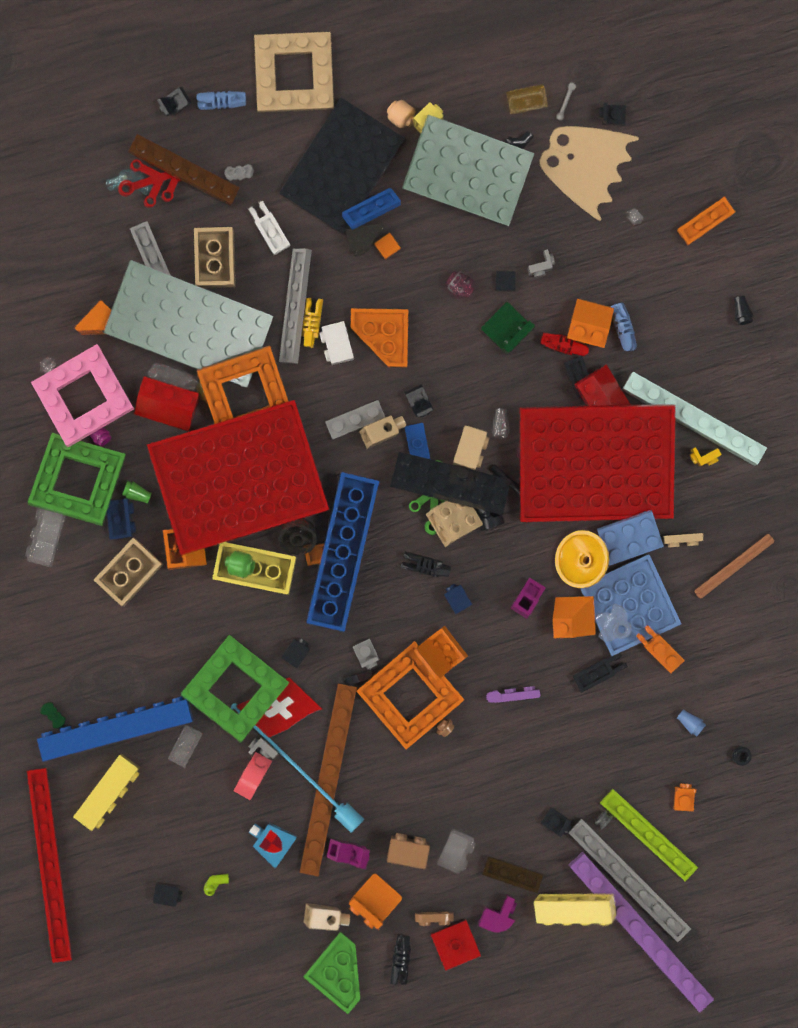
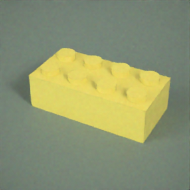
(271, 570)

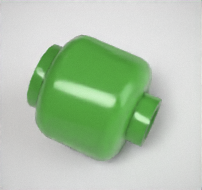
(240, 564)

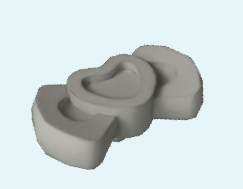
(239, 172)

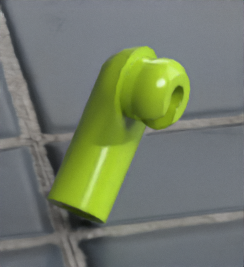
(213, 882)

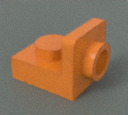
(684, 797)

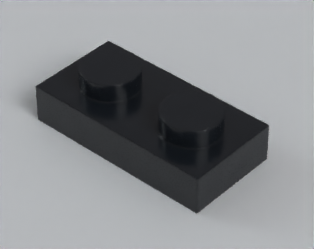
(576, 371)

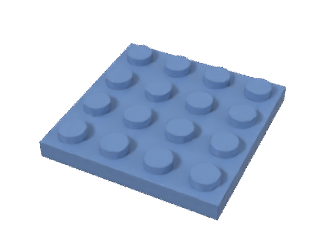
(643, 597)

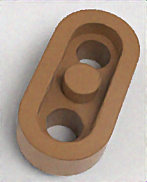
(426, 918)

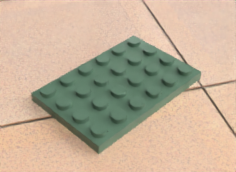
(468, 170)

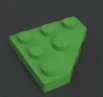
(337, 973)

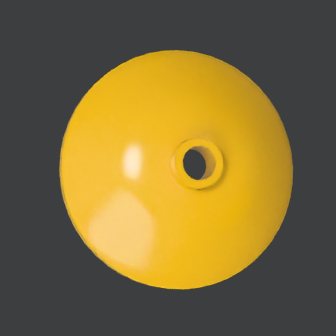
(572, 557)

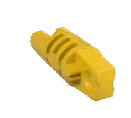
(311, 322)

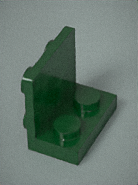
(507, 328)

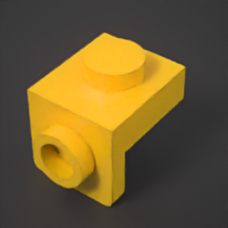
(709, 458)

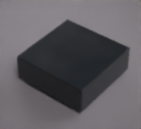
(505, 280)

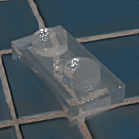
(185, 746)

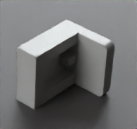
(540, 268)

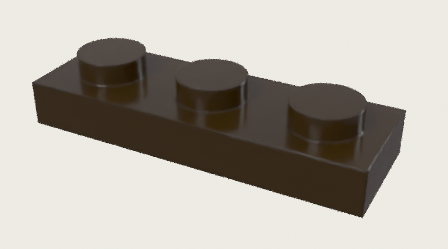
(512, 874)

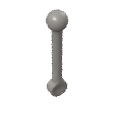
(571, 87)

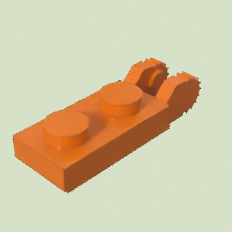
(661, 650)

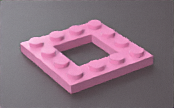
(114, 408)

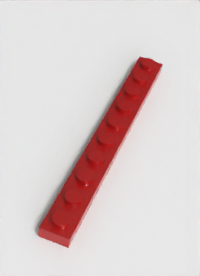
(49, 865)

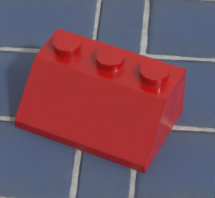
(601, 389)
(166, 403)

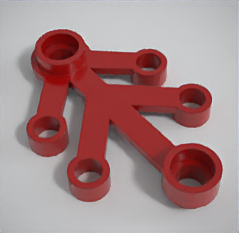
(155, 179)

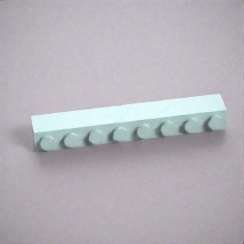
(696, 419)

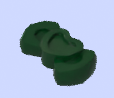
(56, 717)

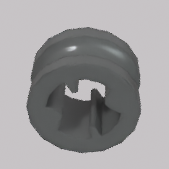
(603, 819)

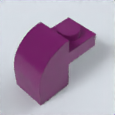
(527, 598)
(348, 853)
(498, 921)

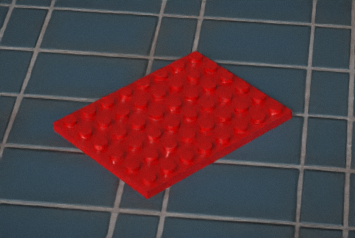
(596, 462)
(237, 477)

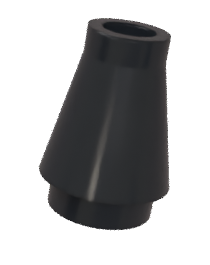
(743, 313)

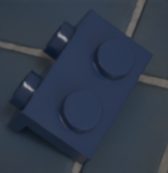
(120, 520)

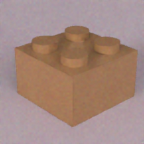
(408, 851)

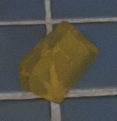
(526, 99)

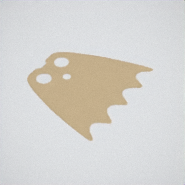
(593, 165)

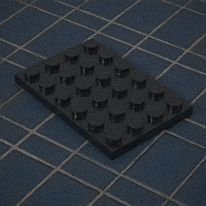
(341, 164)

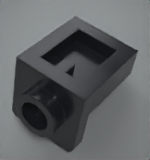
(612, 114)
(556, 822)

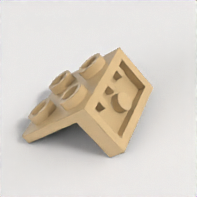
(453, 521)

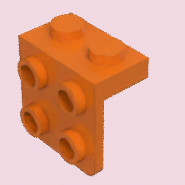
(440, 653)
(375, 901)

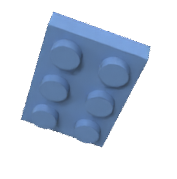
(631, 537)

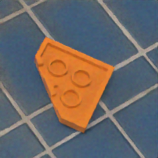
(384, 333)

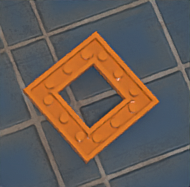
(257, 360)
(404, 731)

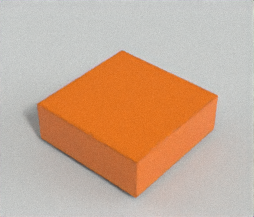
(387, 246)

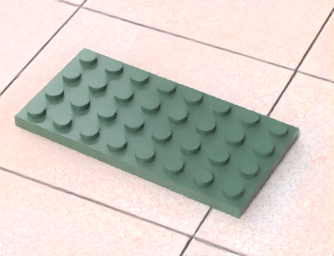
(184, 320)

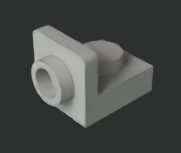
(366, 654)
(266, 748)

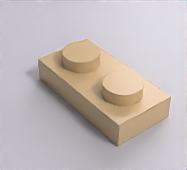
(674, 540)

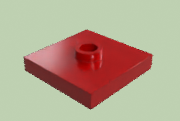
(455, 944)

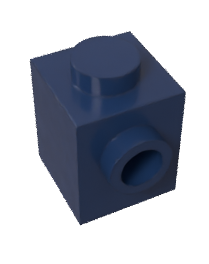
(457, 598)

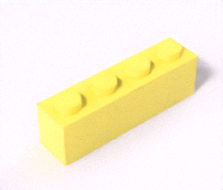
(106, 792)
(575, 909)

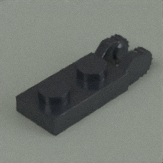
(597, 673)

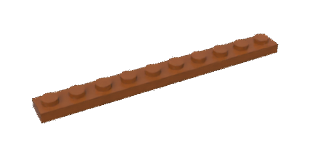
(328, 779)

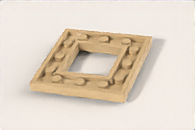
(293, 100)

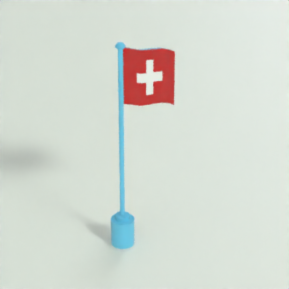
(285, 712)

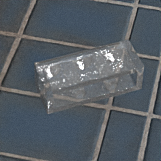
(45, 537)

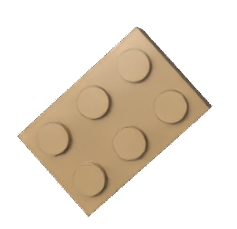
(214, 257)
(128, 572)

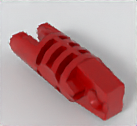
(564, 345)

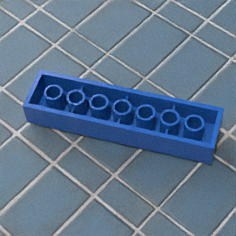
(342, 551)

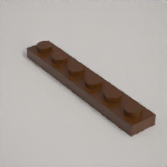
(183, 169)

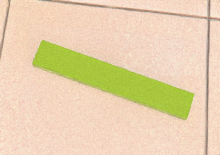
(648, 835)

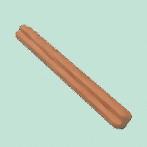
(734, 566)

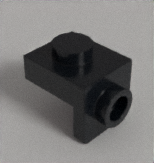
(174, 102)
(419, 401)

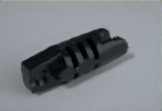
(426, 565)
(401, 960)

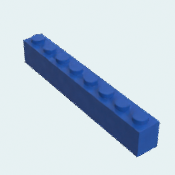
(115, 729)

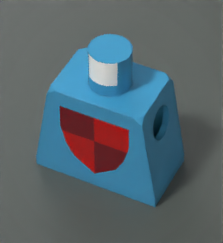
(272, 842)

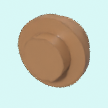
(445, 727)

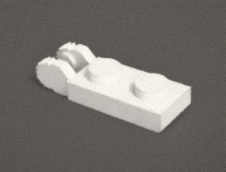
(270, 230)

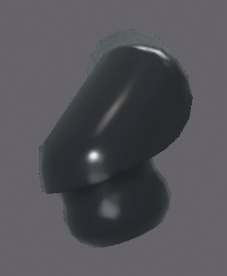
(520, 142)

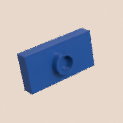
(417, 440)

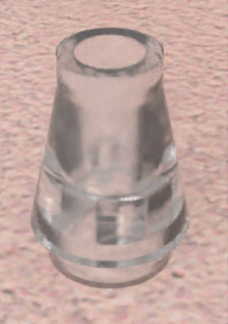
(500, 424)

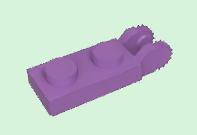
(511, 695)

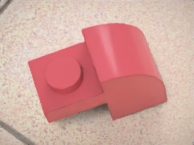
(252, 776)

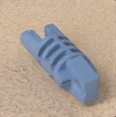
(220, 100)
(624, 327)

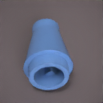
(691, 722)

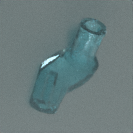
(128, 174)

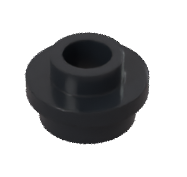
(746, 760)

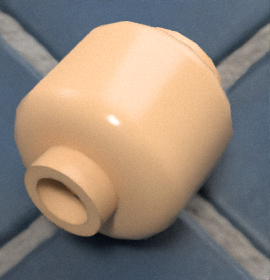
(401, 114)

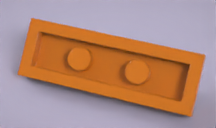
(706, 221)

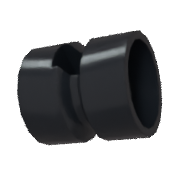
(489, 519)

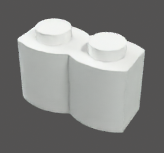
(337, 343)

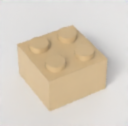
(470, 448)

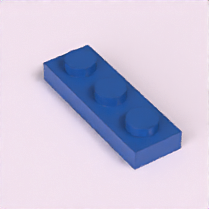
(371, 208)

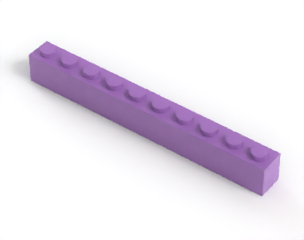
(643, 934)

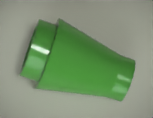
(135, 492)

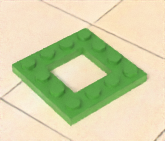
(91, 511)
(270, 681)

